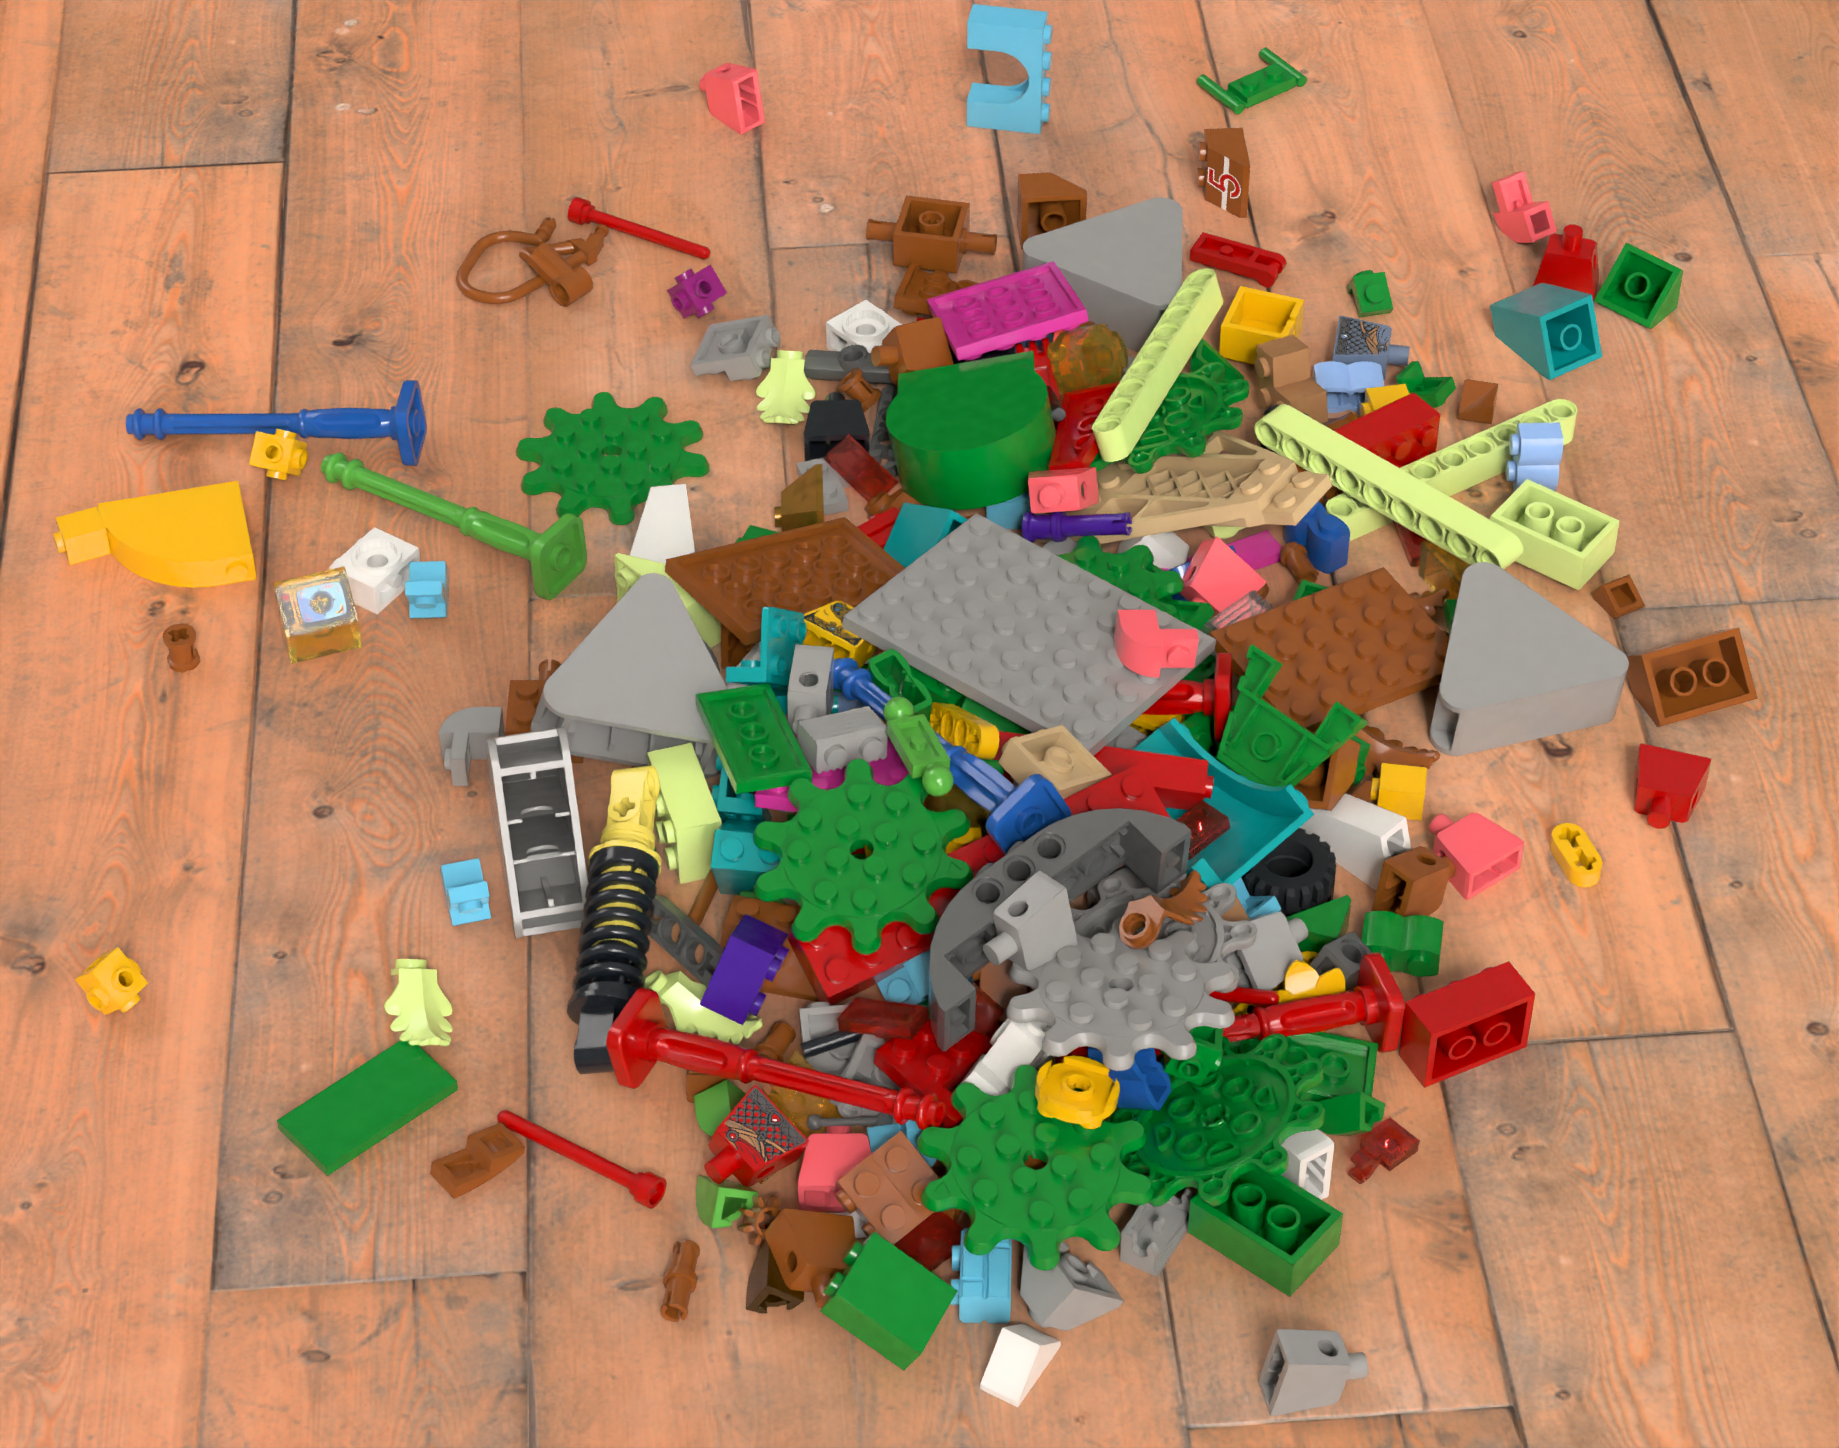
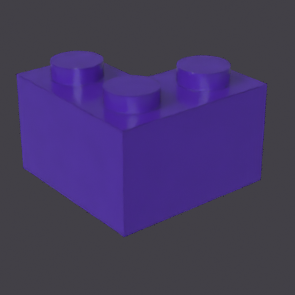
(749, 958)

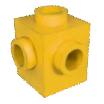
(279, 454)
(112, 982)

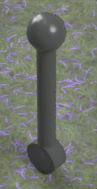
(815, 1122)

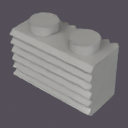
(842, 737)

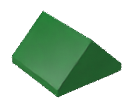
(1641, 287)

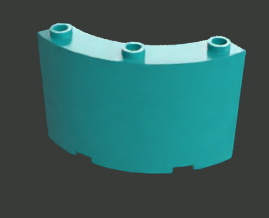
(1257, 813)

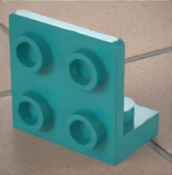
(779, 635)
(735, 805)

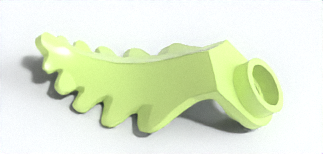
(785, 389)
(683, 1000)
(419, 1005)

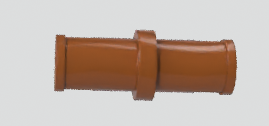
(680, 1280)

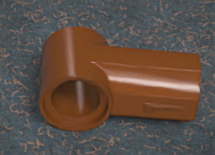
(565, 282)

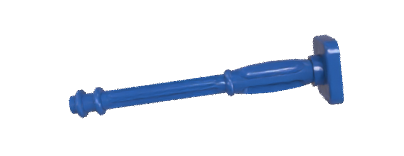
(402, 423)
(1013, 811)

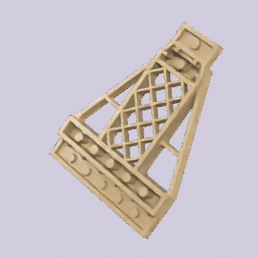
(1204, 490)

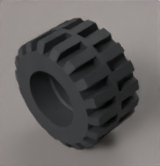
(1296, 873)

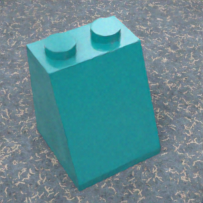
(1549, 328)
(919, 530)
(737, 859)

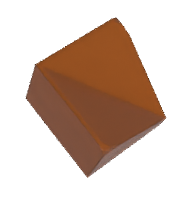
(1478, 401)

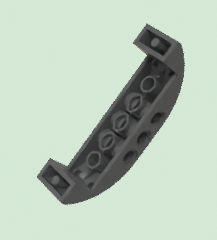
(1070, 851)

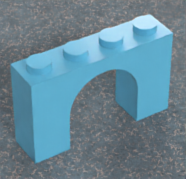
(1025, 37)

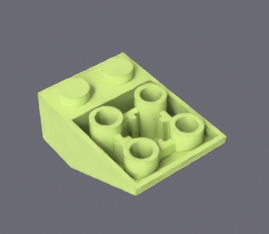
(630, 569)

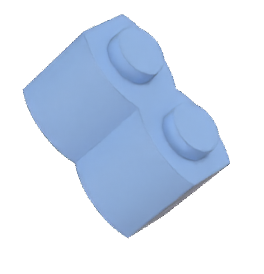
(1347, 383)
(1536, 454)

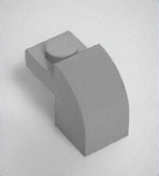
(465, 736)

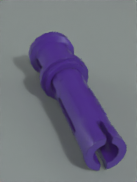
(1060, 525)

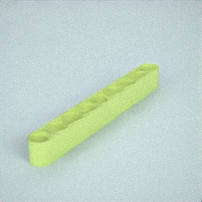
(1157, 365)
(1458, 464)
(1388, 488)

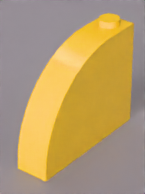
(182, 536)

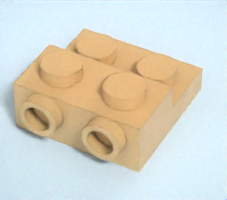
(1056, 757)

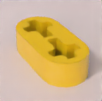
(1583, 852)

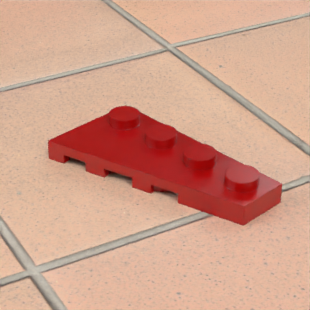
(1074, 438)

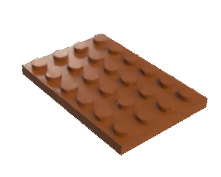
(784, 571)
(1344, 645)

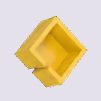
(1257, 319)

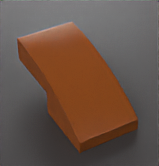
(482, 1159)

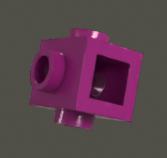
(696, 292)

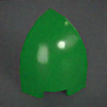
(1351, 1114)

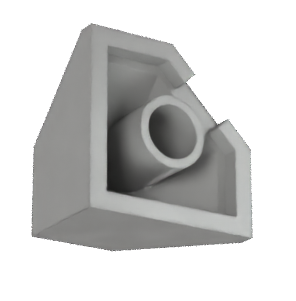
(1067, 1293)

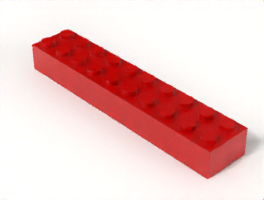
(841, 972)

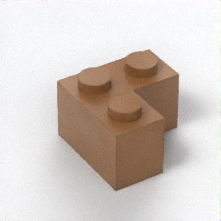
(1286, 379)

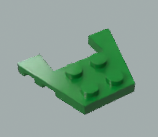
(1267, 742)

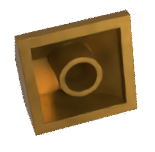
(802, 501)

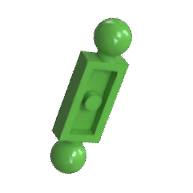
(918, 746)

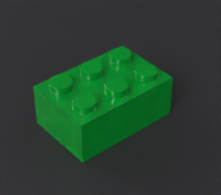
(1269, 1228)

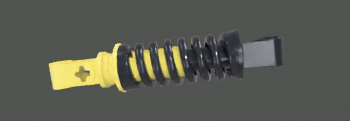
(616, 915)

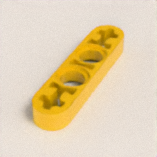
(965, 730)

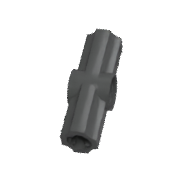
(837, 364)

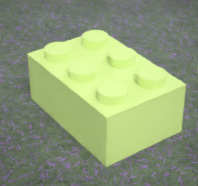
(1558, 533)
(684, 812)

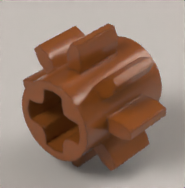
(755, 1216)

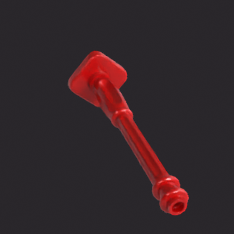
(1210, 697)
(1372, 1003)
(643, 1037)

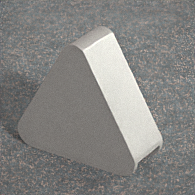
(1119, 264)
(1519, 668)
(635, 682)
(537, 830)

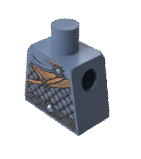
(1369, 342)

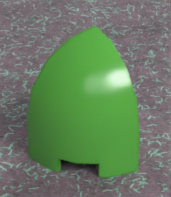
(715, 1105)
(720, 1203)

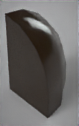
(767, 1285)

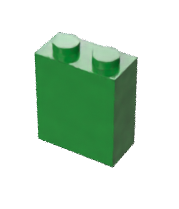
(887, 1300)

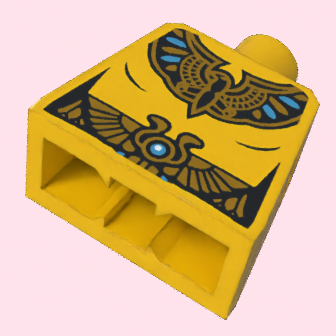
(826, 630)

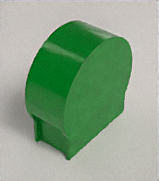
(971, 431)

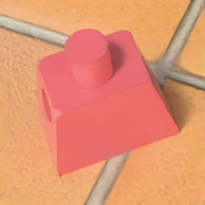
(734, 96)
(1062, 490)
(1218, 576)
(1478, 849)
(825, 1162)

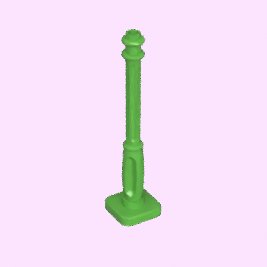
(554, 555)

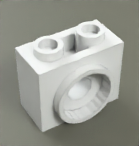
(859, 326)
(377, 568)
(1016, 1046)

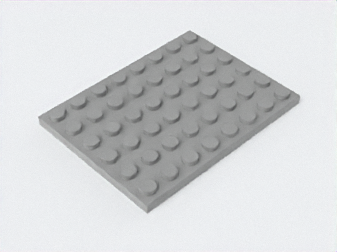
(1017, 633)

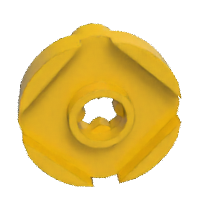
(1087, 1108)

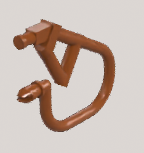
(581, 251)

